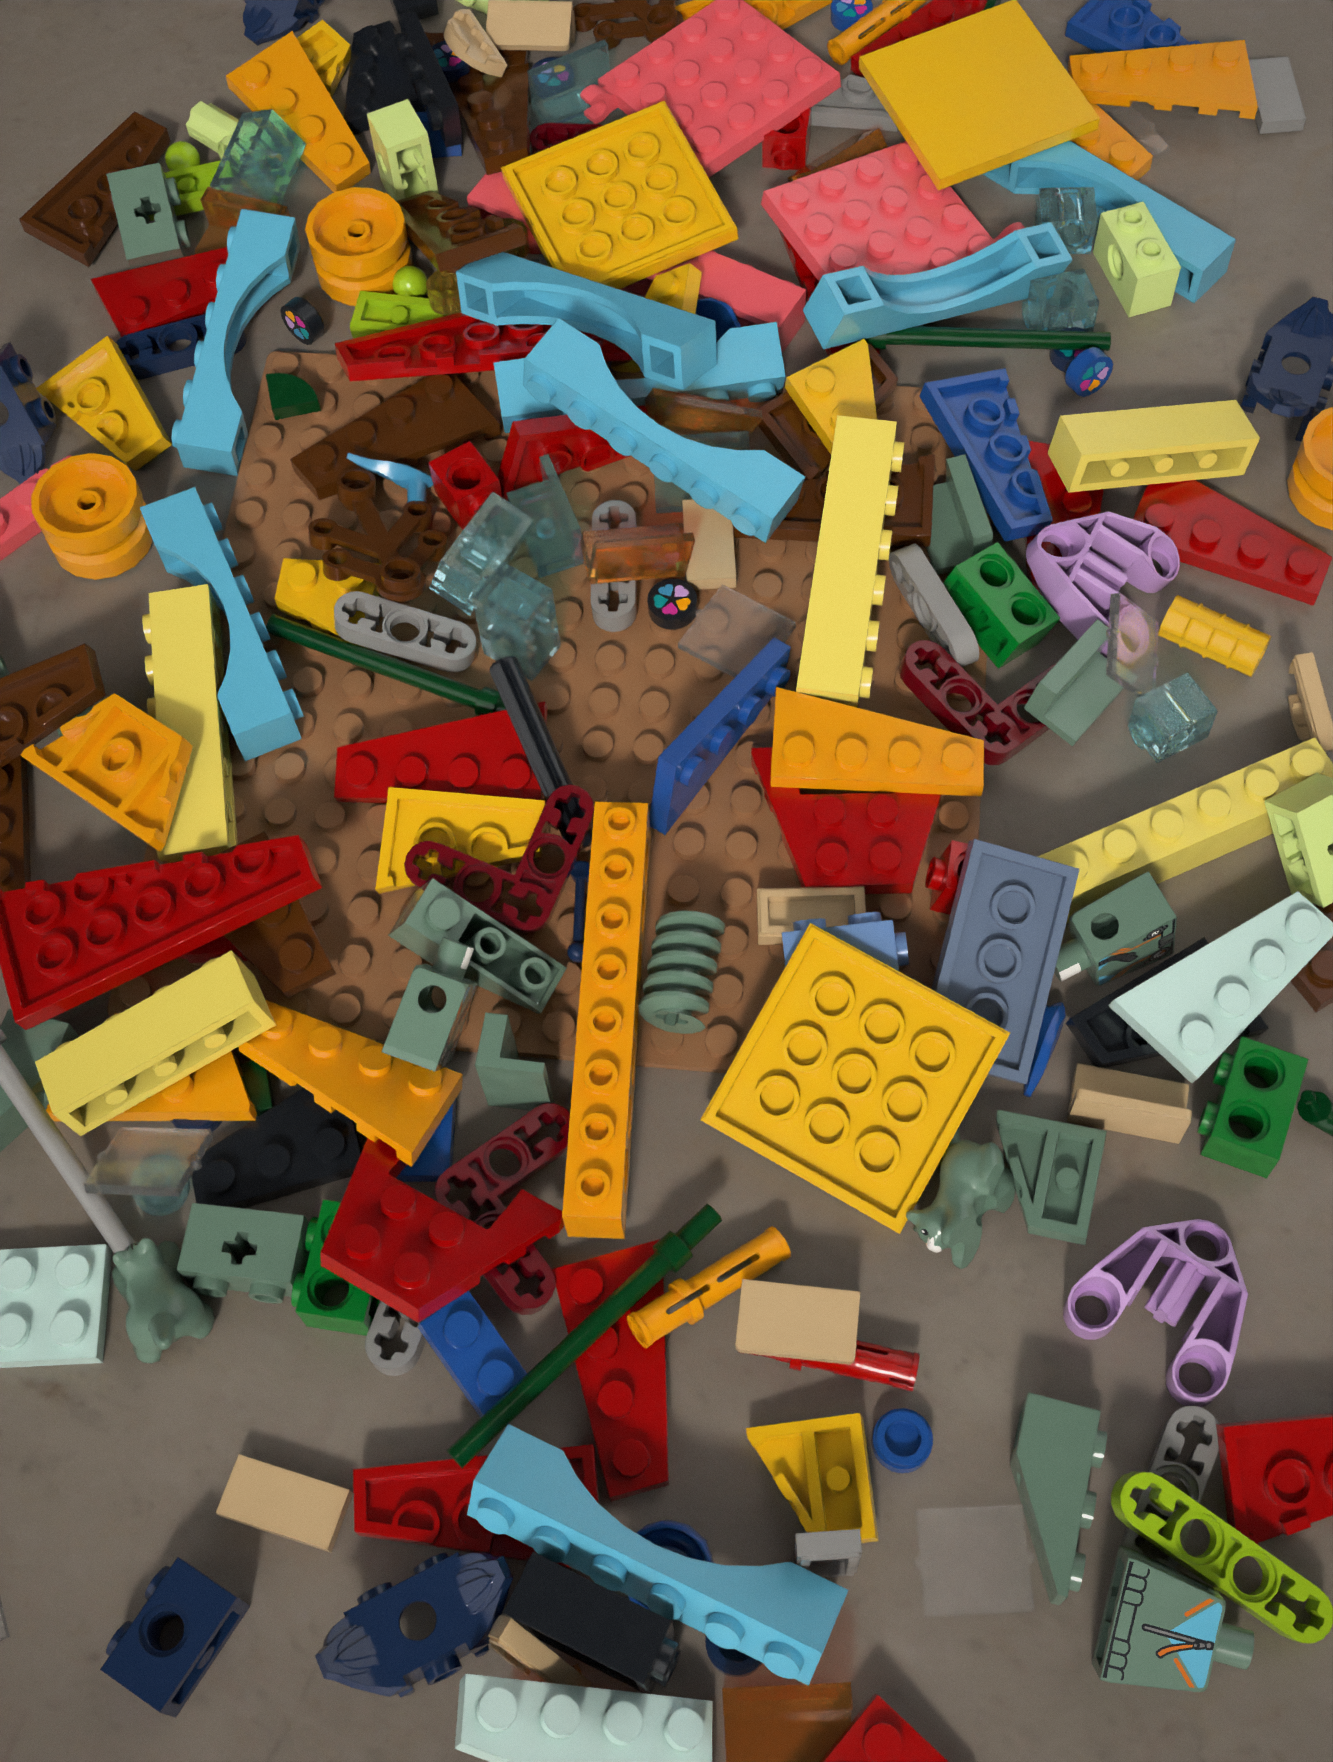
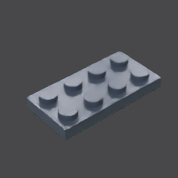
(1006, 945)

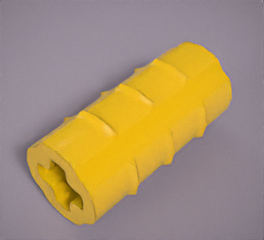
(1214, 635)

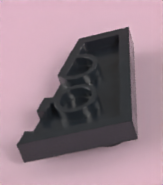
(376, 76)
(1111, 1040)
(278, 1155)

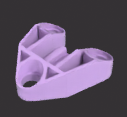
(1095, 562)
(1216, 1327)

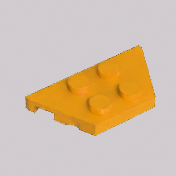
(120, 766)
(209, 1093)

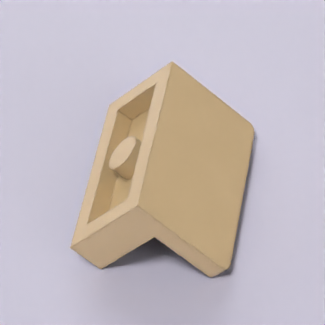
(531, 25)
(1129, 1103)
(797, 1322)

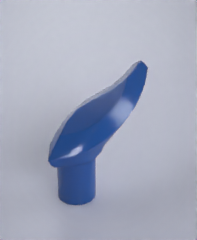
(1048, 1036)

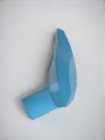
(401, 474)

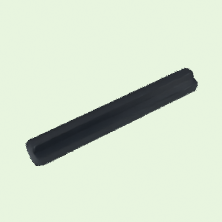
(535, 738)

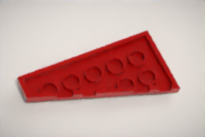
(445, 347)
(122, 921)

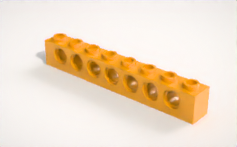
(607, 1023)

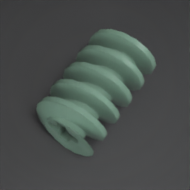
(678, 971)

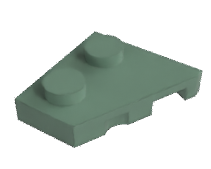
(1052, 1172)

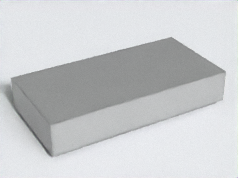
(1276, 96)
(829, 1552)

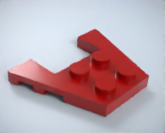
(850, 836)
(415, 1248)

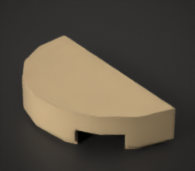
(472, 44)
(1309, 706)
(530, 1654)

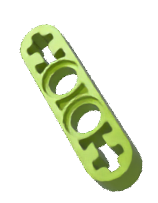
(1223, 1552)

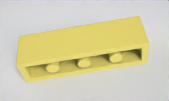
(1152, 445)
(154, 1043)

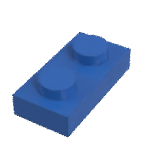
(472, 1352)

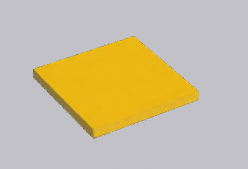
(978, 94)
(620, 200)
(855, 1077)

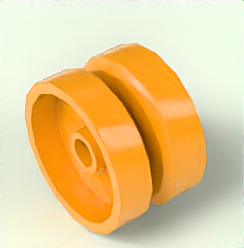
(357, 242)
(1312, 472)
(92, 516)

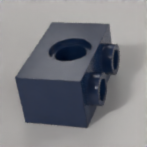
(171, 1676)

